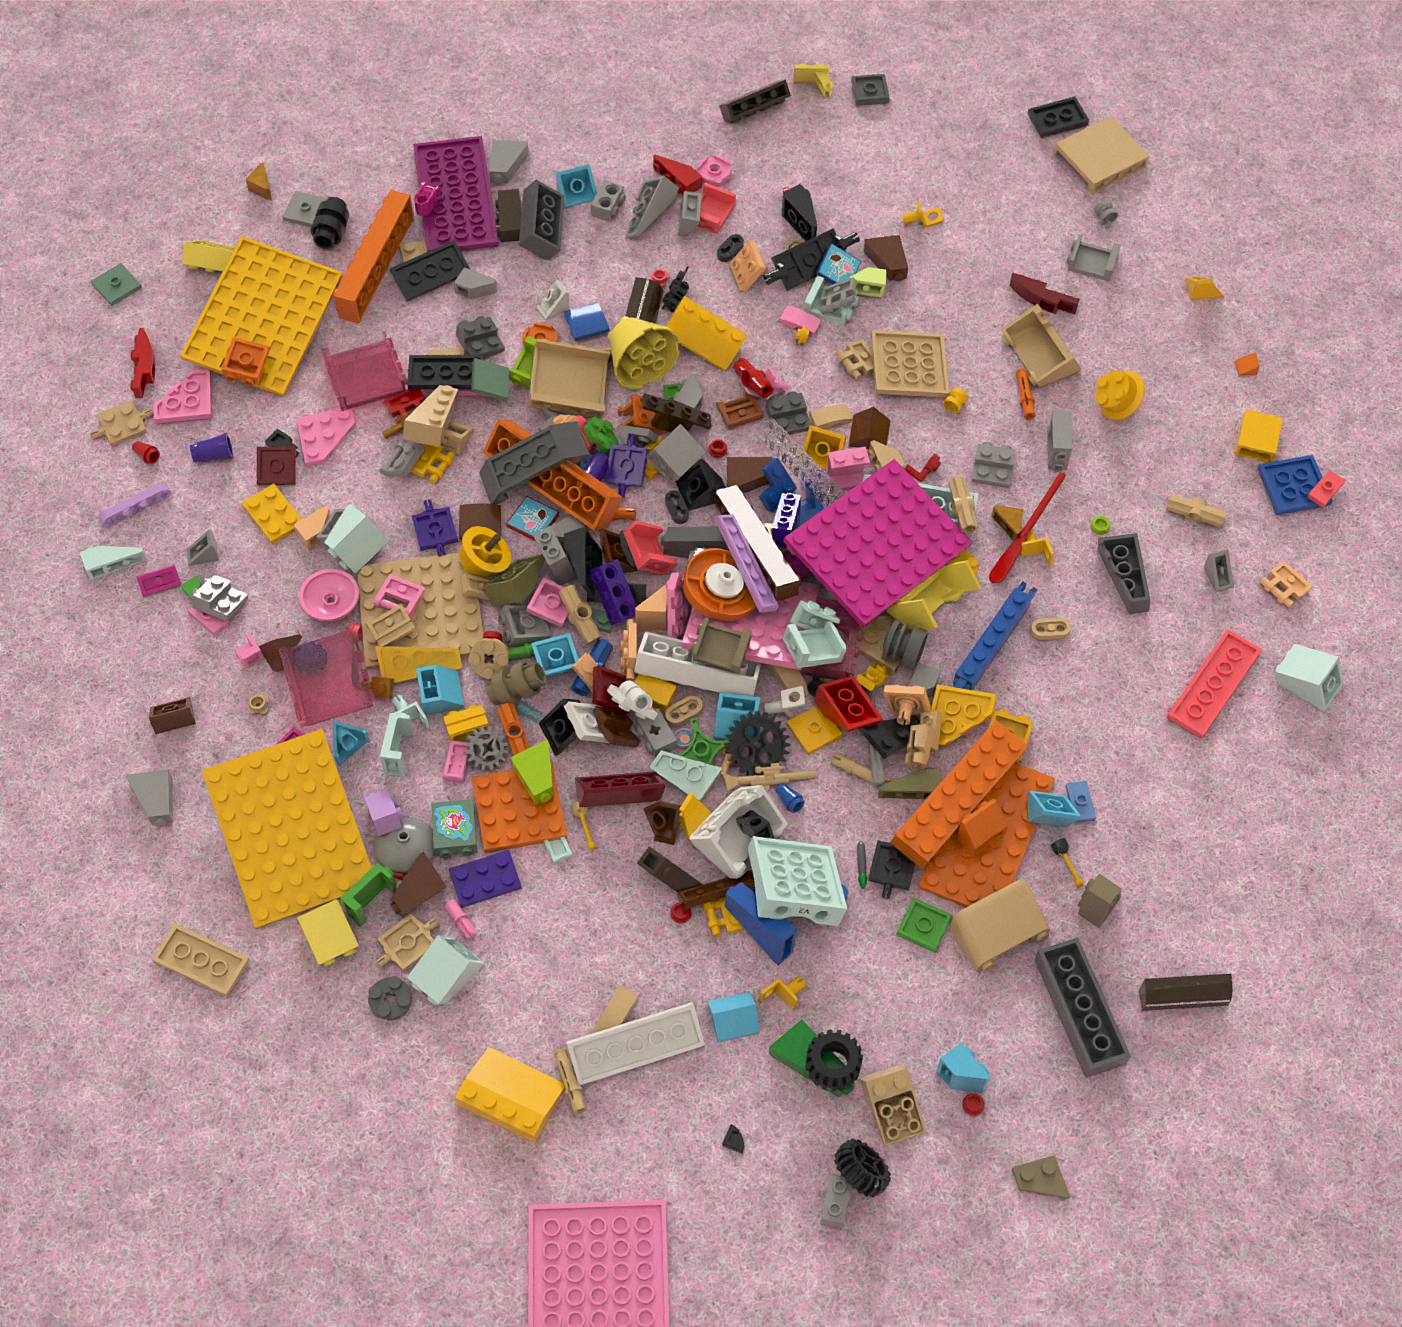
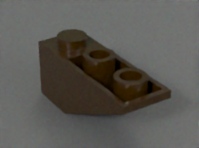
(667, 871)

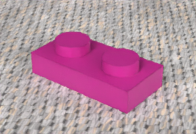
(158, 580)

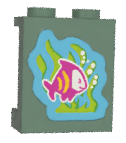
(454, 828)

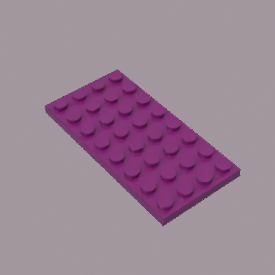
(465, 200)

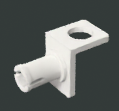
(785, 704)

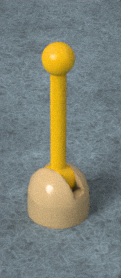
(581, 813)

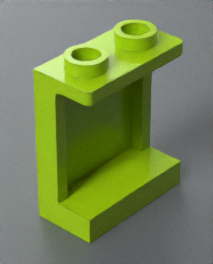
(521, 372)

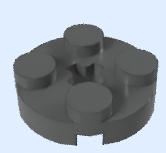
(391, 986)

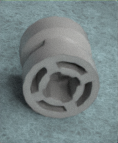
(1106, 211)

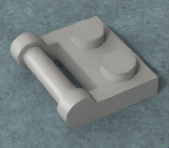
(402, 459)

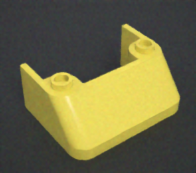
(943, 586)

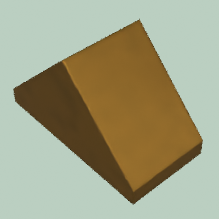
(258, 182)
(1008, 519)

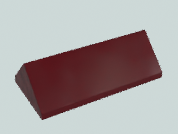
(619, 789)

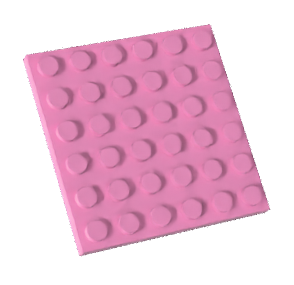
(766, 628)
(598, 1264)

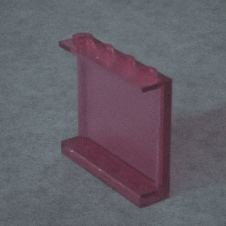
(365, 374)
(326, 678)

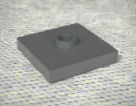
(870, 89)

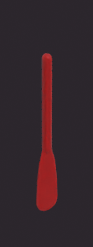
(1009, 557)

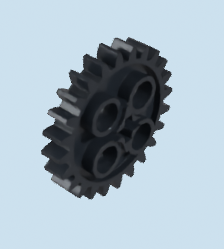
(739, 739)

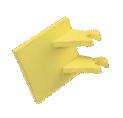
(814, 73)

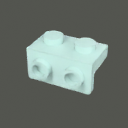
(811, 616)

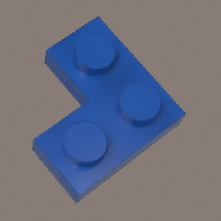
(779, 481)

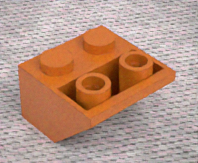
(981, 827)

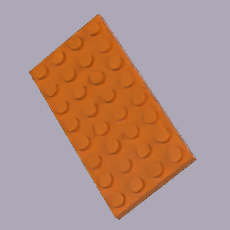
(968, 879)

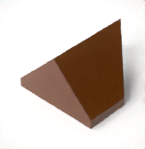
(271, 652)
(664, 821)

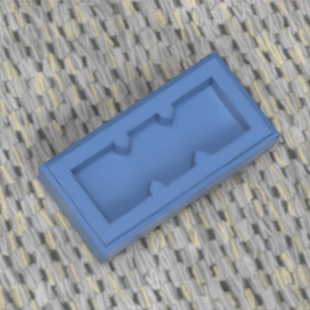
(1080, 798)

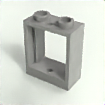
(1059, 440)
(554, 556)

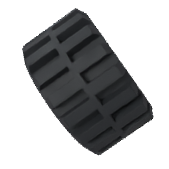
(834, 1043)

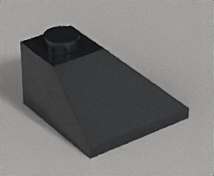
(699, 485)
(558, 727)

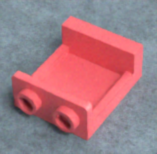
(715, 207)
(646, 548)

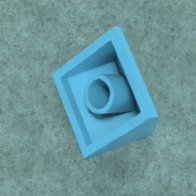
(576, 185)
(555, 654)
(1051, 809)
(734, 1016)

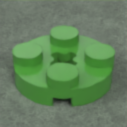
(601, 434)

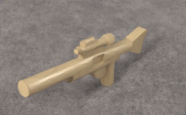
(770, 776)

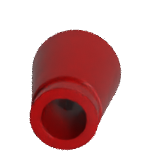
(146, 452)

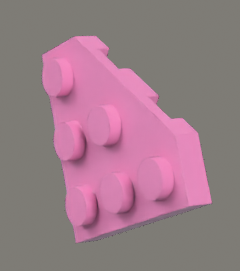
(186, 400)
(323, 433)
(678, 607)

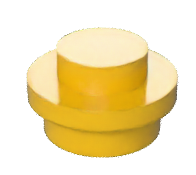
(802, 335)

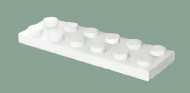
(635, 1043)

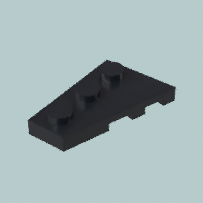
(889, 735)

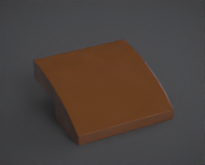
(479, 515)
(616, 727)

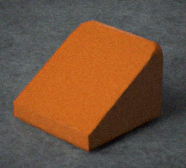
(1247, 365)

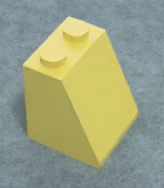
(328, 933)

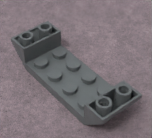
(532, 458)

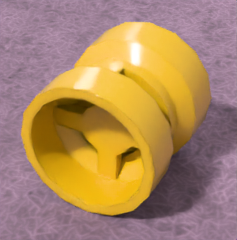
(956, 399)

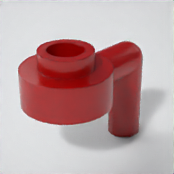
(932, 464)

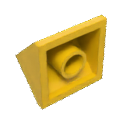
(821, 442)

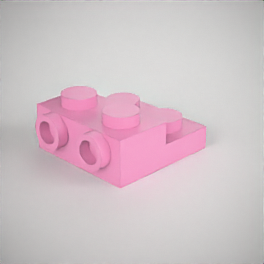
(548, 604)

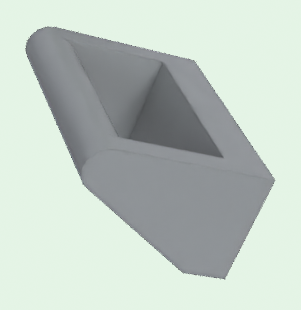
(689, 212)

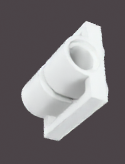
(632, 697)

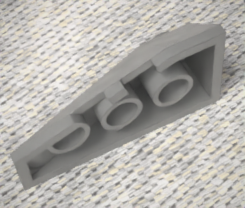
(653, 199)

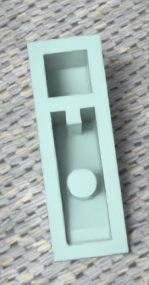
(108, 559)

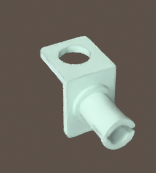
(413, 709)

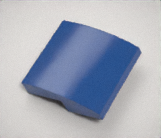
(586, 321)

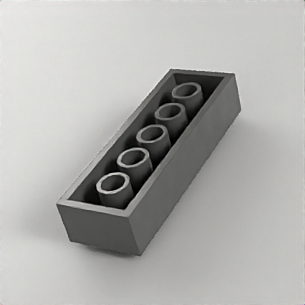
(1082, 1007)

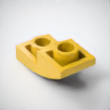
(874, 677)

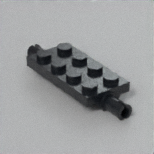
(803, 260)

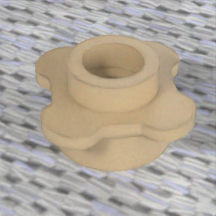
(258, 699)

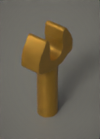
(396, 428)

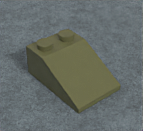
(515, 582)

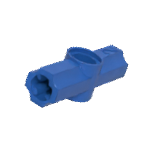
(600, 654)

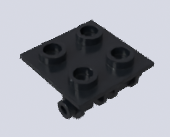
(677, 291)

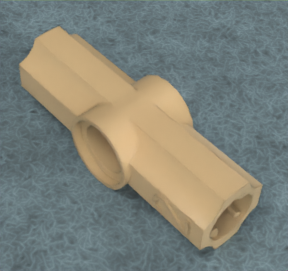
(963, 505)
(1196, 510)
(584, 624)

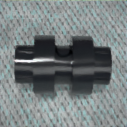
(329, 222)

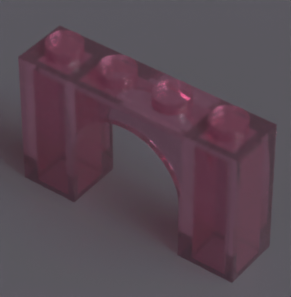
(852, 631)

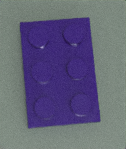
(485, 878)

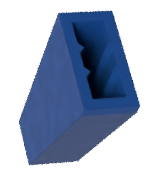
(772, 935)

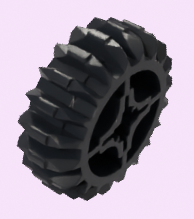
(862, 1168)

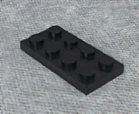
(429, 270)
(443, 370)

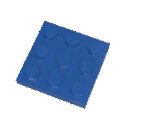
(1290, 483)

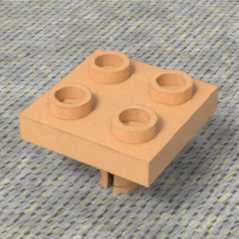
(748, 266)
(906, 701)

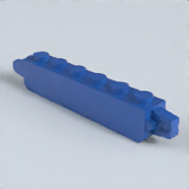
(993, 638)

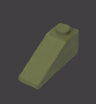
(913, 785)

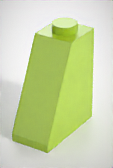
(535, 771)

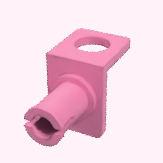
(776, 384)

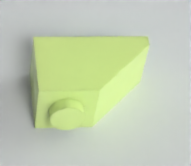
(871, 282)

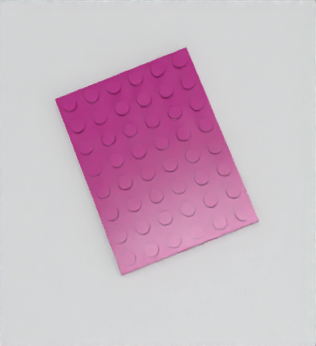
(877, 542)

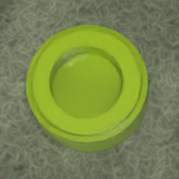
(1100, 525)

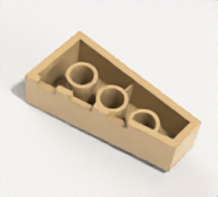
(432, 417)

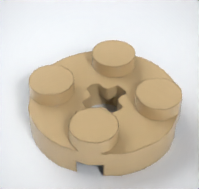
(488, 646)

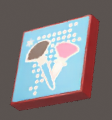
(531, 518)

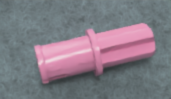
(460, 919)

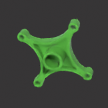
(701, 747)

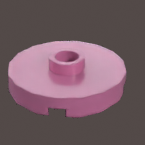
(718, 164)

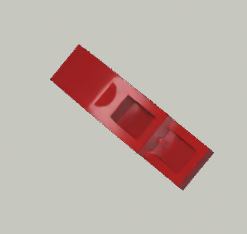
(144, 364)

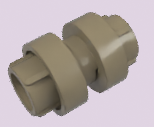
(520, 681)

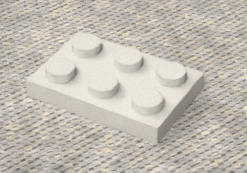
(584, 721)

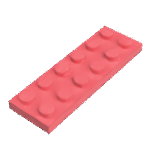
(1214, 683)

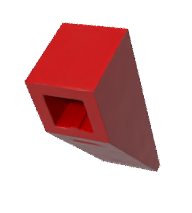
(678, 173)

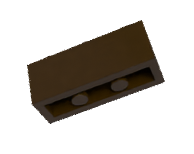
(508, 215)

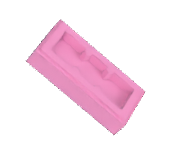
(210, 622)
(456, 762)

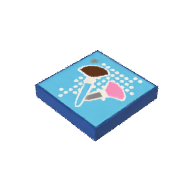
(837, 265)

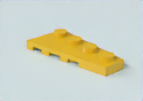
(402, 661)

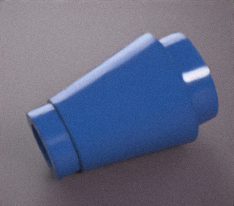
(791, 799)

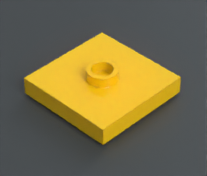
(813, 730)

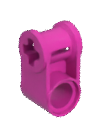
(426, 199)

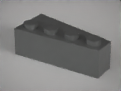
(1126, 567)

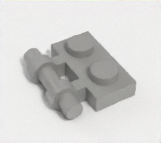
(841, 291)

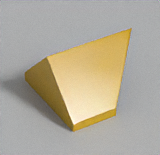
(1202, 288)
(692, 815)

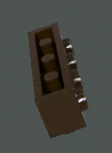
(755, 100)

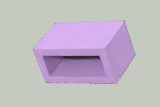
(384, 812)

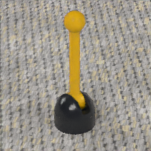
(1060, 848)

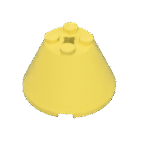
(642, 351)

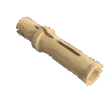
(855, 768)
(573, 1089)

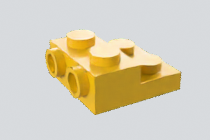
(1019, 726)

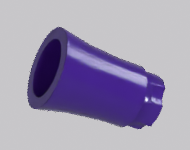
(212, 449)
(597, 465)

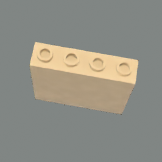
(1103, 154)
(568, 379)

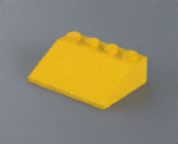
(510, 1094)

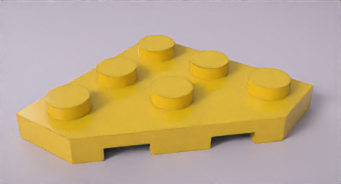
(961, 711)

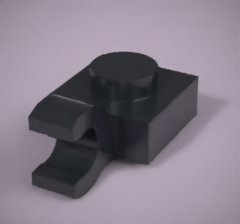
(279, 438)

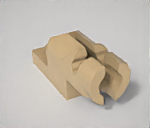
(923, 739)

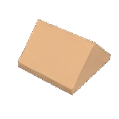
(653, 612)

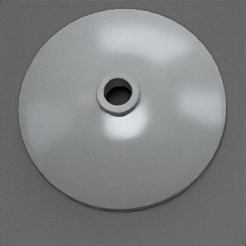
(401, 853)

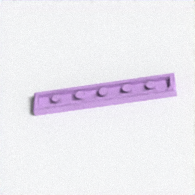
(746, 563)

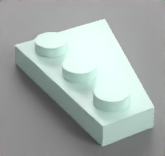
(686, 774)

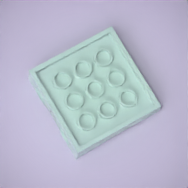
(796, 881)

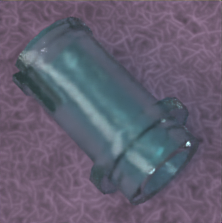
(528, 711)

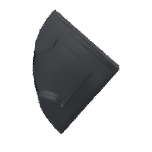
(734, 1140)

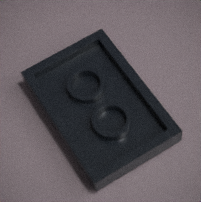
(1058, 116)

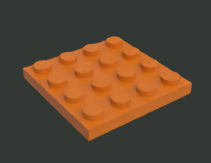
(510, 816)

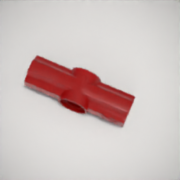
(754, 378)

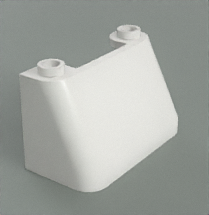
(721, 837)

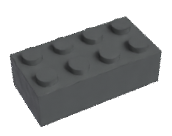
(541, 220)

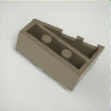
(1098, 900)

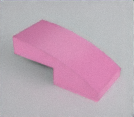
(797, 318)

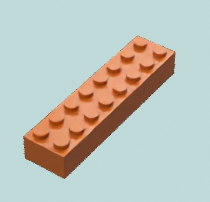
(373, 256)
(564, 484)
(959, 794)

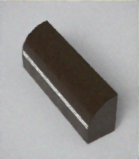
(645, 300)
(1186, 992)

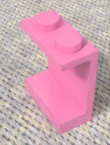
(847, 467)

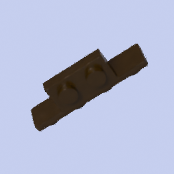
(671, 415)

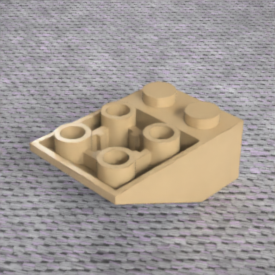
(893, 1104)

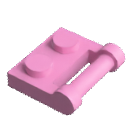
(402, 591)

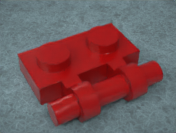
(400, 404)

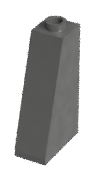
(682, 540)

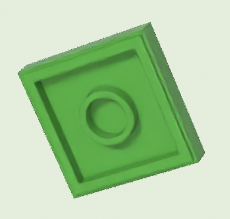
(924, 925)

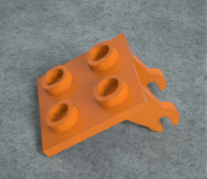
(641, 418)

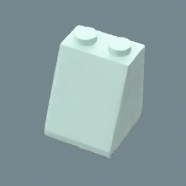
(354, 540)
(1311, 675)
(444, 970)

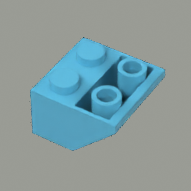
(439, 689)
(729, 709)
(962, 1071)

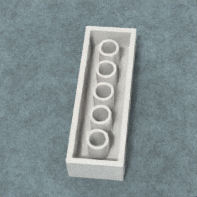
(667, 660)

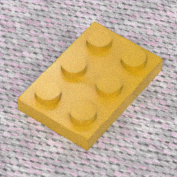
(272, 513)

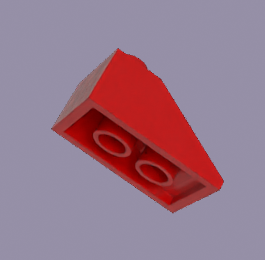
(846, 704)

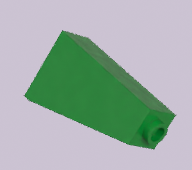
(792, 1052)

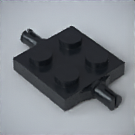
(891, 868)

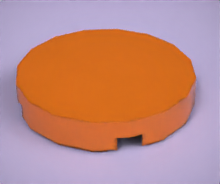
(540, 331)

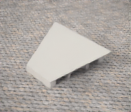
(555, 301)

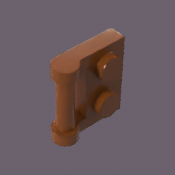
(739, 414)

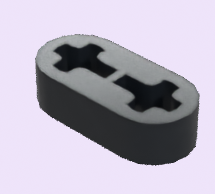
(732, 249)
(672, 508)

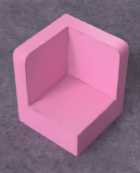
(249, 653)

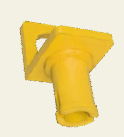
(923, 216)
(1034, 546)
(786, 992)

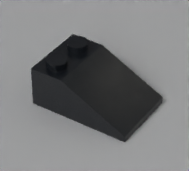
(799, 211)

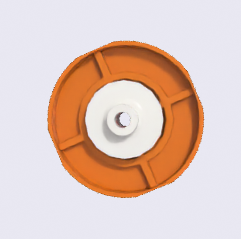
(716, 586)

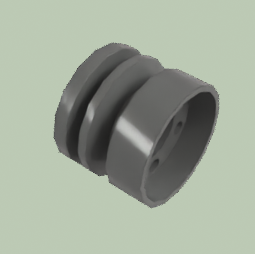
(904, 644)

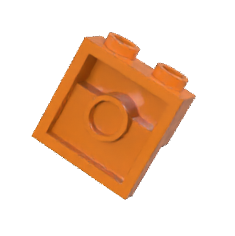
(245, 362)

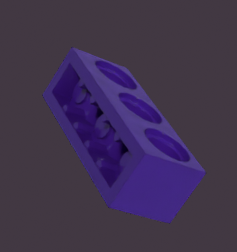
(786, 517)
(614, 592)

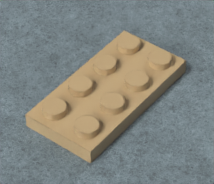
(201, 960)

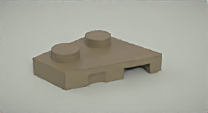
(1041, 1177)

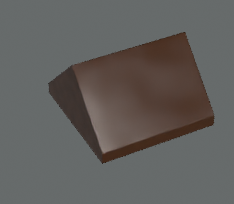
(869, 426)
(613, 550)
(172, 715)

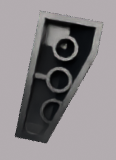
(583, 555)

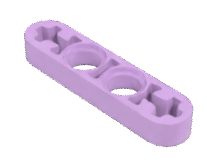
(115, 513)

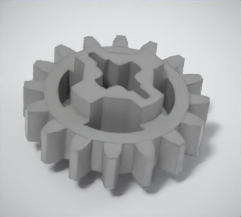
(478, 743)

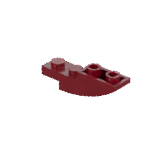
(1035, 292)

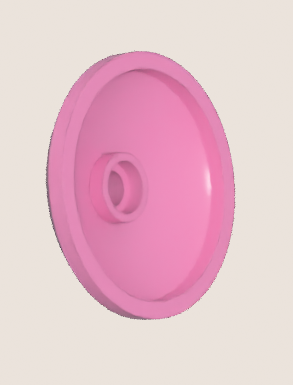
(327, 586)

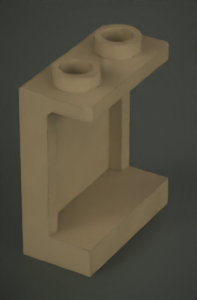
(721, 646)

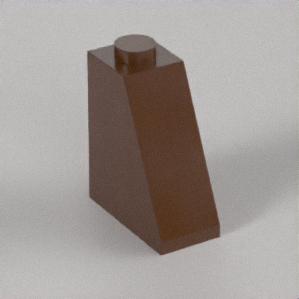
(889, 255)
(746, 472)
(417, 886)

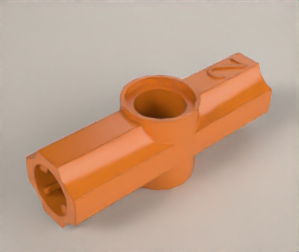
(510, 723)

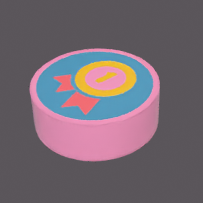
(684, 738)

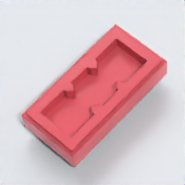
(1326, 488)

